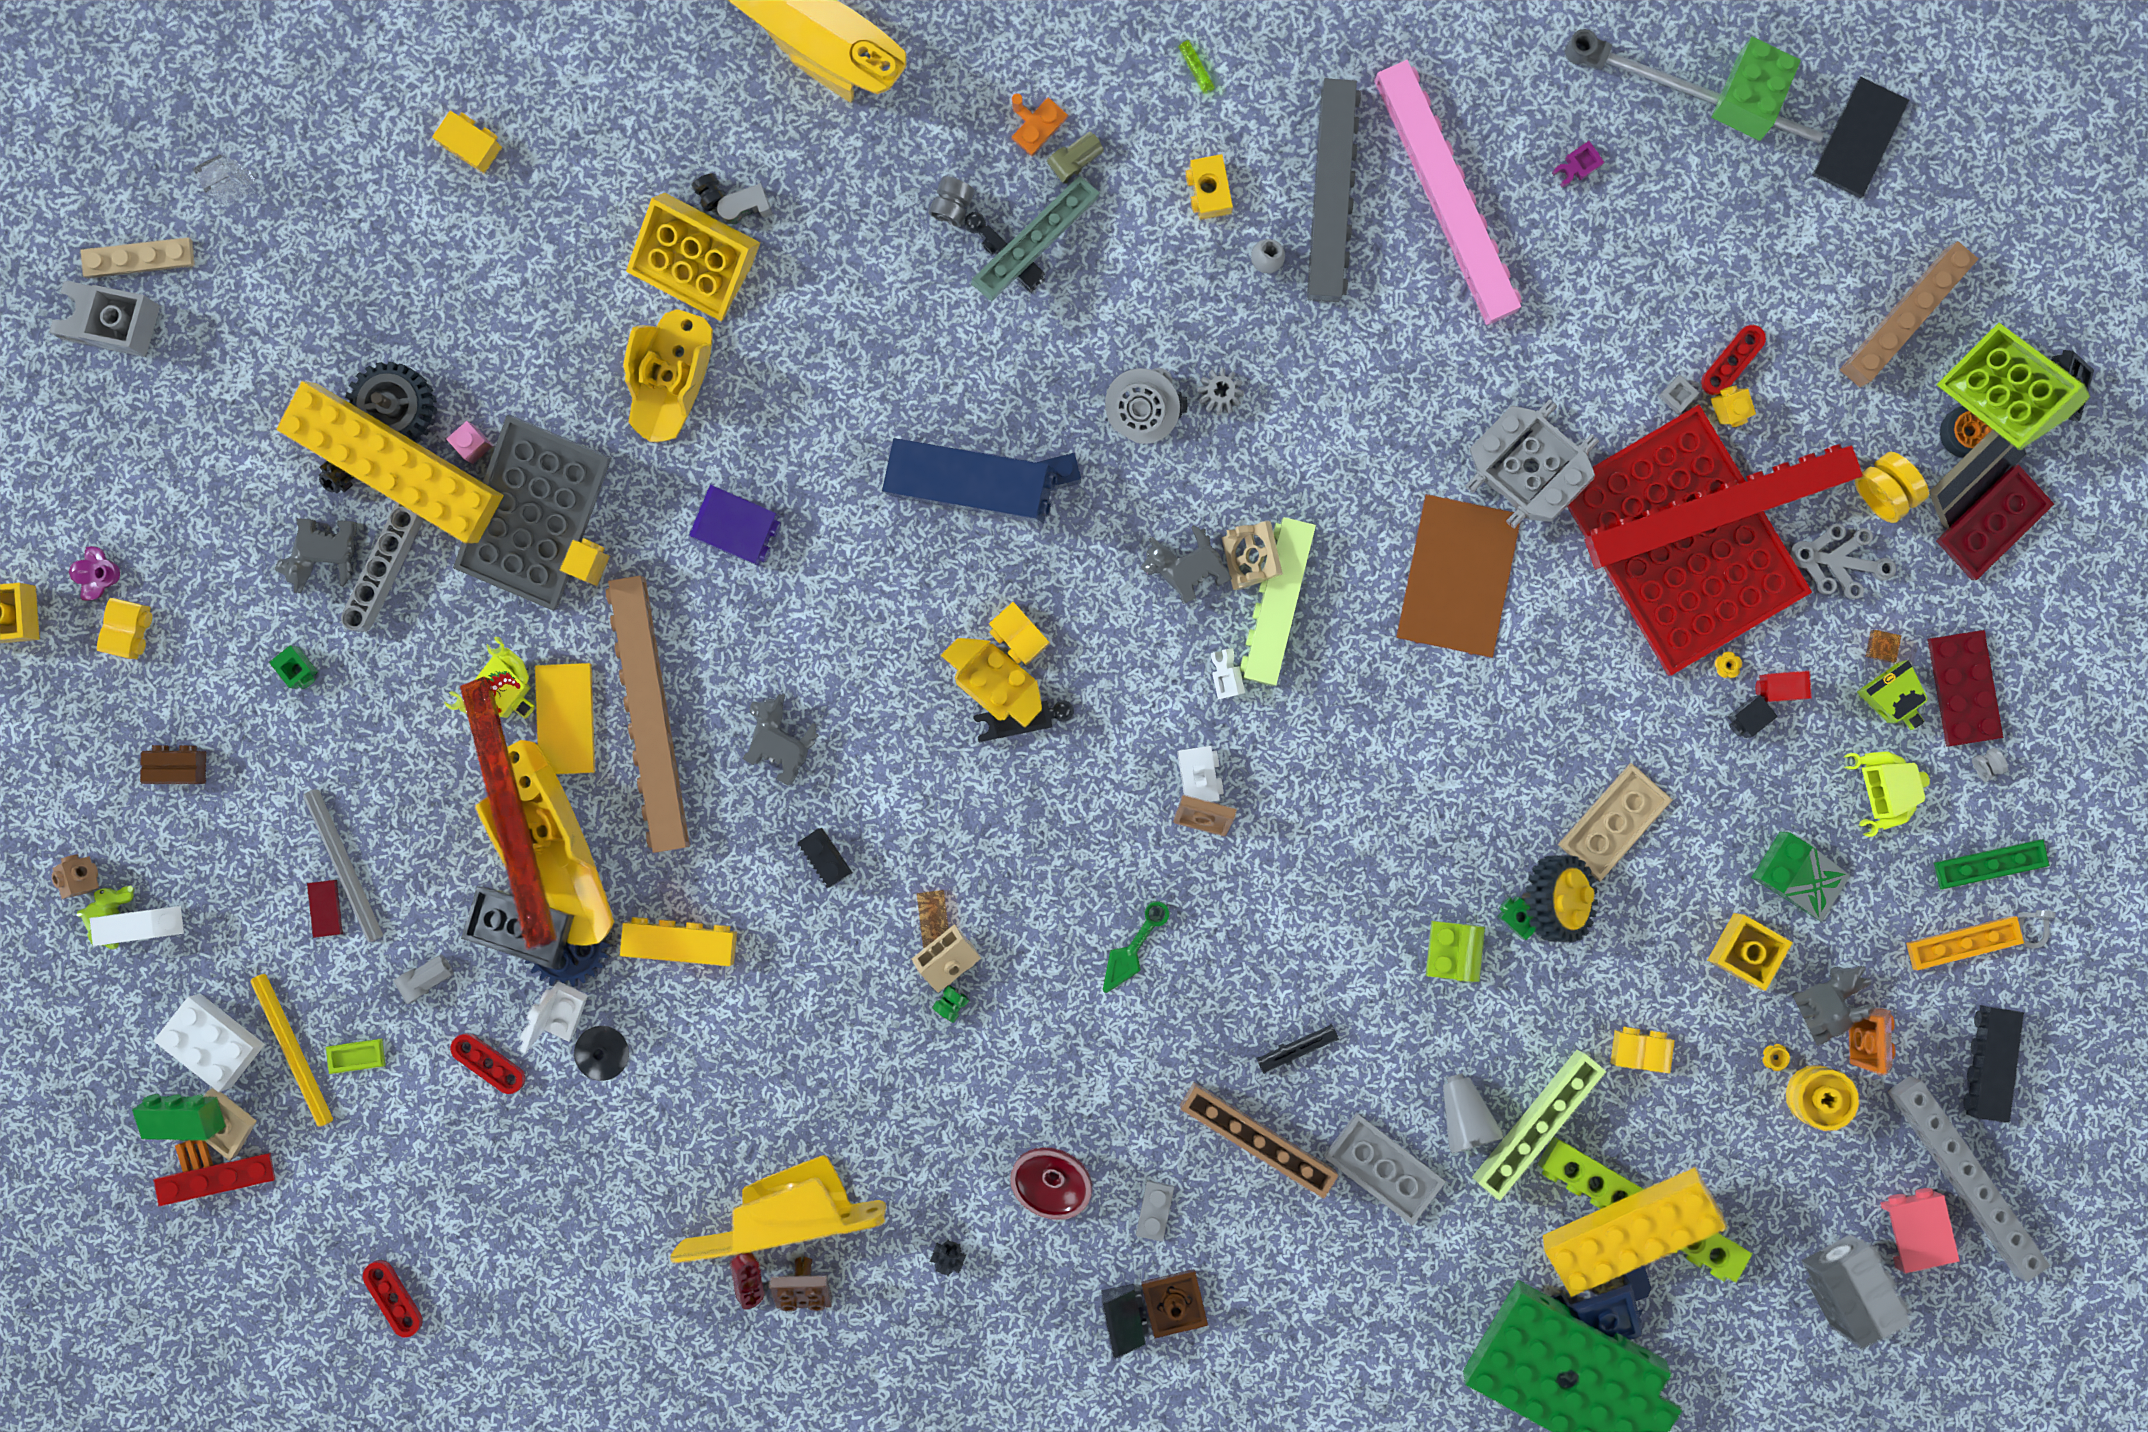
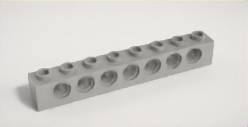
(1968, 1178)

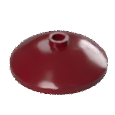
(1047, 1193)

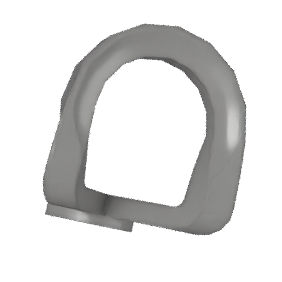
(2045, 915)

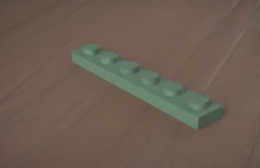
(1035, 238)

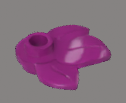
(90, 573)

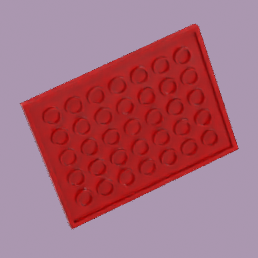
(1701, 587)

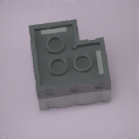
(1856, 1292)

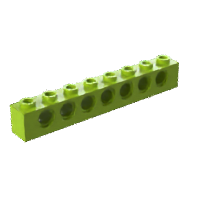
(1558, 1154)

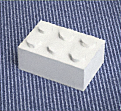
(209, 1042)

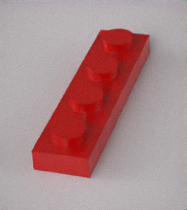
(214, 1179)

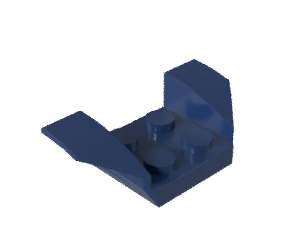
(1615, 1309)

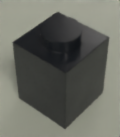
(1751, 717)

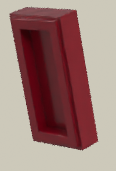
(324, 908)

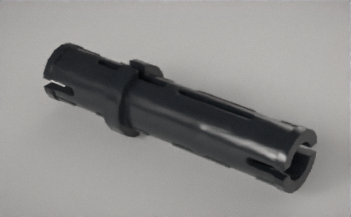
(1268, 1063)

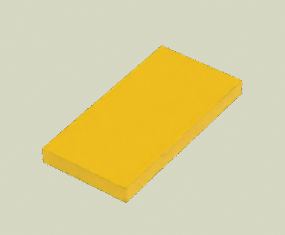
(566, 717)

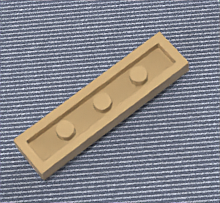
(137, 257)

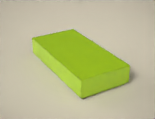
(355, 1056)

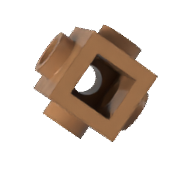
(75, 876)

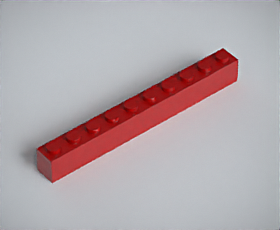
(1722, 507)

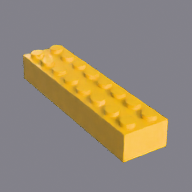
(389, 462)

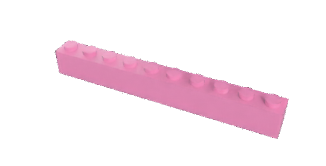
(1447, 192)

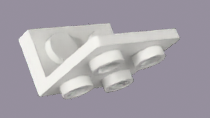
(556, 1013)

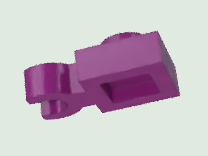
(1580, 163)

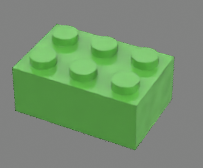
(1756, 88)

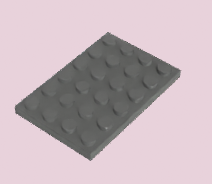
(545, 506)

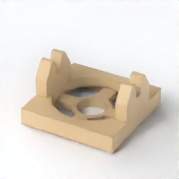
(1272, 566)

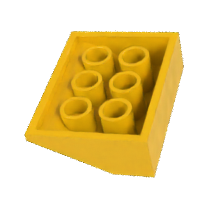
(691, 255)

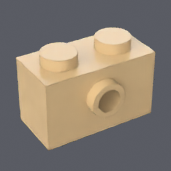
(946, 958)

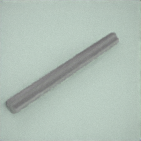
(343, 865)

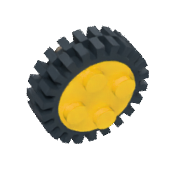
(1561, 898)

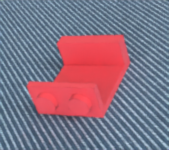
(1921, 1230)

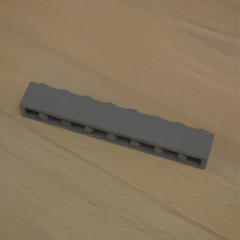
(1332, 189)

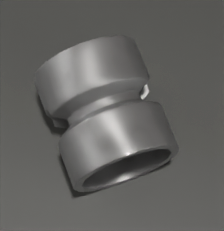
(953, 198)

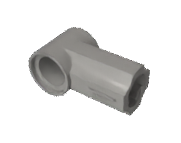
(420, 980)

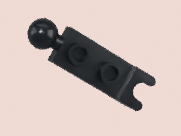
(994, 243)
(1062, 711)

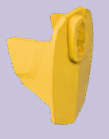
(658, 380)

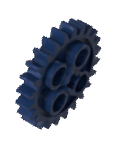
(573, 972)

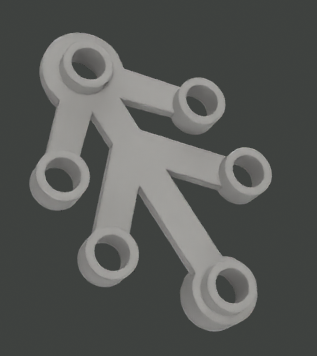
(1838, 561)

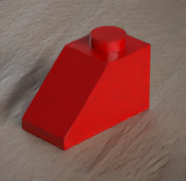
(1784, 686)

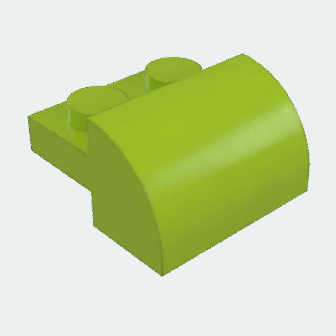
(1455, 951)

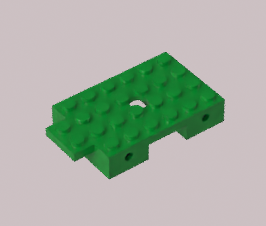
(1537, 1340)

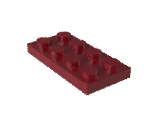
(1995, 522)
(1965, 688)

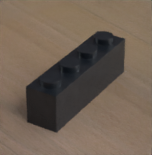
(1994, 1063)

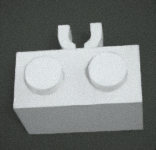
(1198, 773)

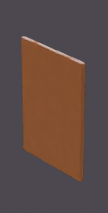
(1458, 576)

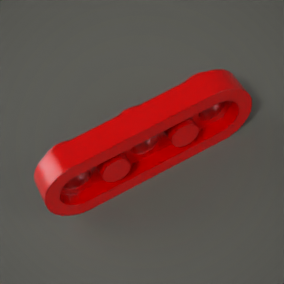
(1741, 352)
(476, 1059)
(393, 1311)

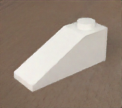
(136, 925)

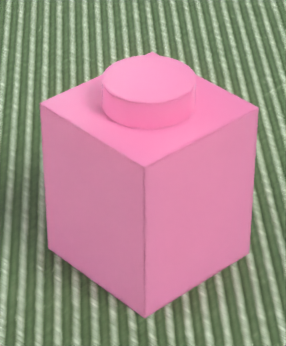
(469, 442)

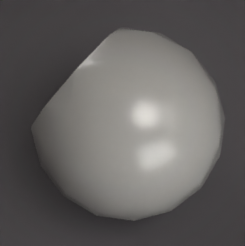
(1268, 256)

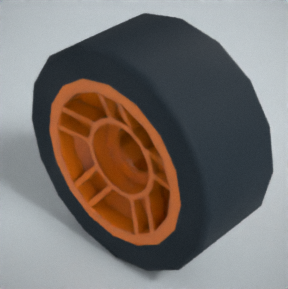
(1953, 431)

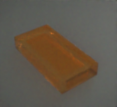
(932, 915)

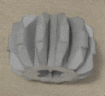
(1210, 387)

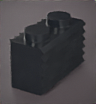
(824, 857)

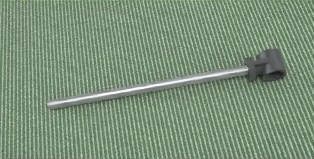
(1599, 53)

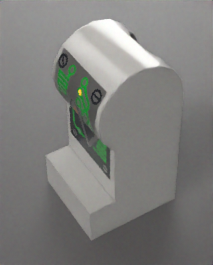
(744, 203)

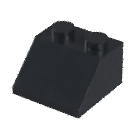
(1123, 1319)

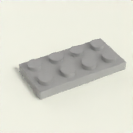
(1384, 1168)

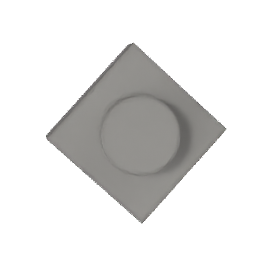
(1678, 394)

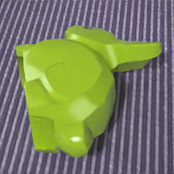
(105, 904)

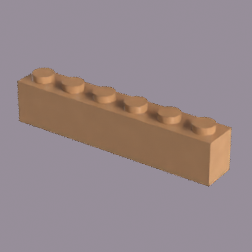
(1908, 314)
(1258, 1140)

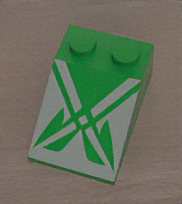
(1801, 875)

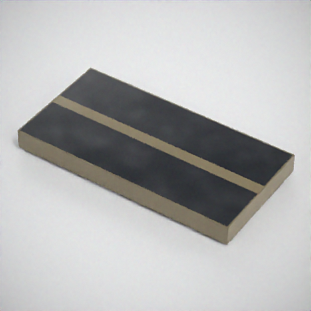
(1973, 476)

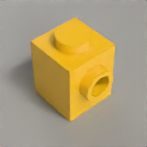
(1733, 406)

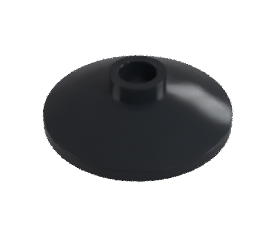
(614, 1049)

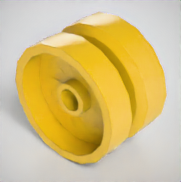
(1892, 487)
(1822, 1097)

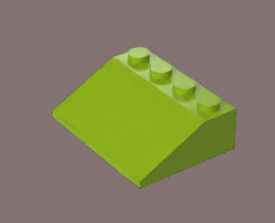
(2013, 387)

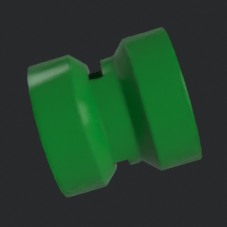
(946, 1008)

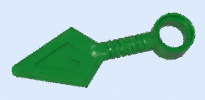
(1124, 961)

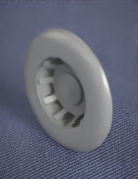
(1141, 406)

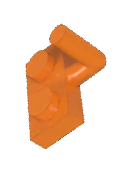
(1038, 125)

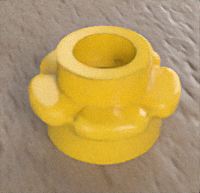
(1723, 670)
(1783, 1057)

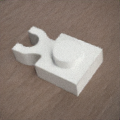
(1227, 678)

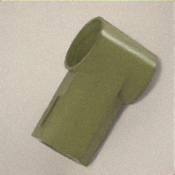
(1071, 160)

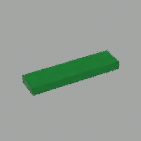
(1991, 864)

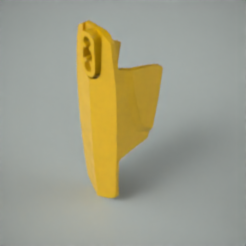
(828, 43)
(559, 846)
(785, 1210)

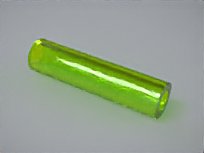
(1196, 66)

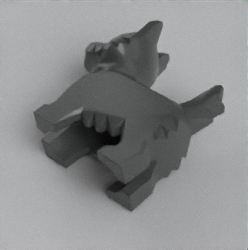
(318, 546)
(1188, 570)
(776, 744)
(1828, 1004)

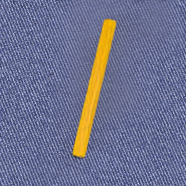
(291, 1050)

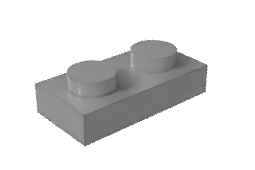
(1154, 1210)

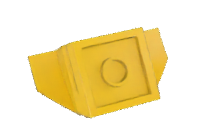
(994, 680)

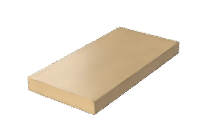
(1615, 821)

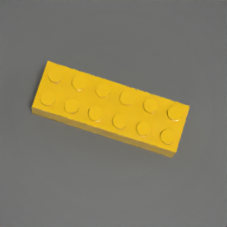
(1633, 1231)

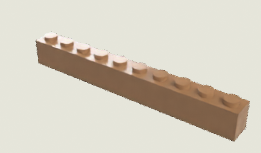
(648, 714)

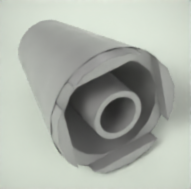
(1467, 1116)

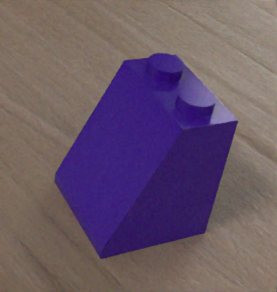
(735, 526)

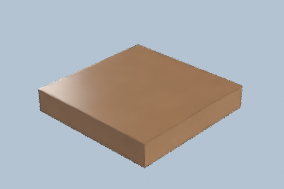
(1204, 815)

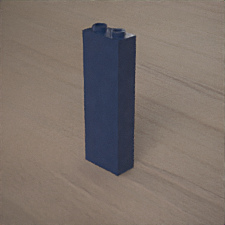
(969, 480)

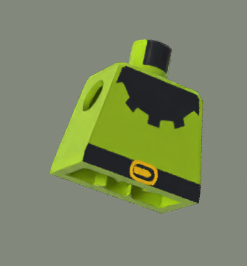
(1896, 695)

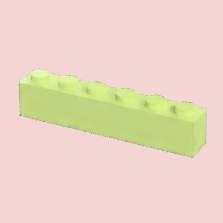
(1278, 603)
(1538, 1124)

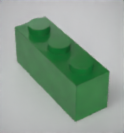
(178, 1117)

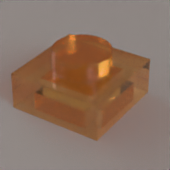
(1883, 646)

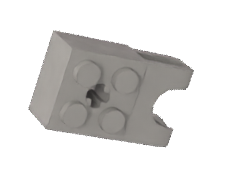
(107, 319)

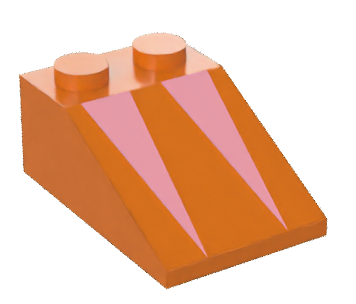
(1872, 1042)

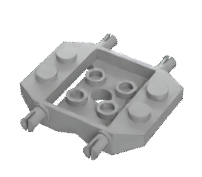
(1547, 448)

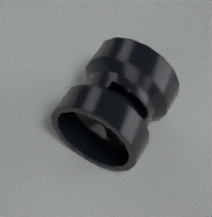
(708, 189)

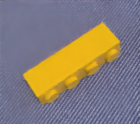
(678, 943)

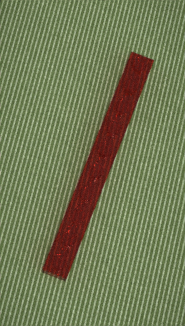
(508, 814)

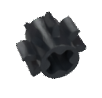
(334, 478)
(948, 1257)

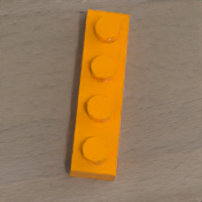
(1965, 943)

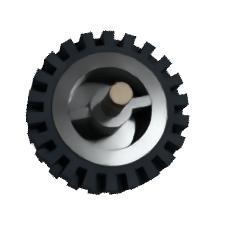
(395, 398)

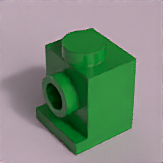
(285, 667)
(1510, 909)

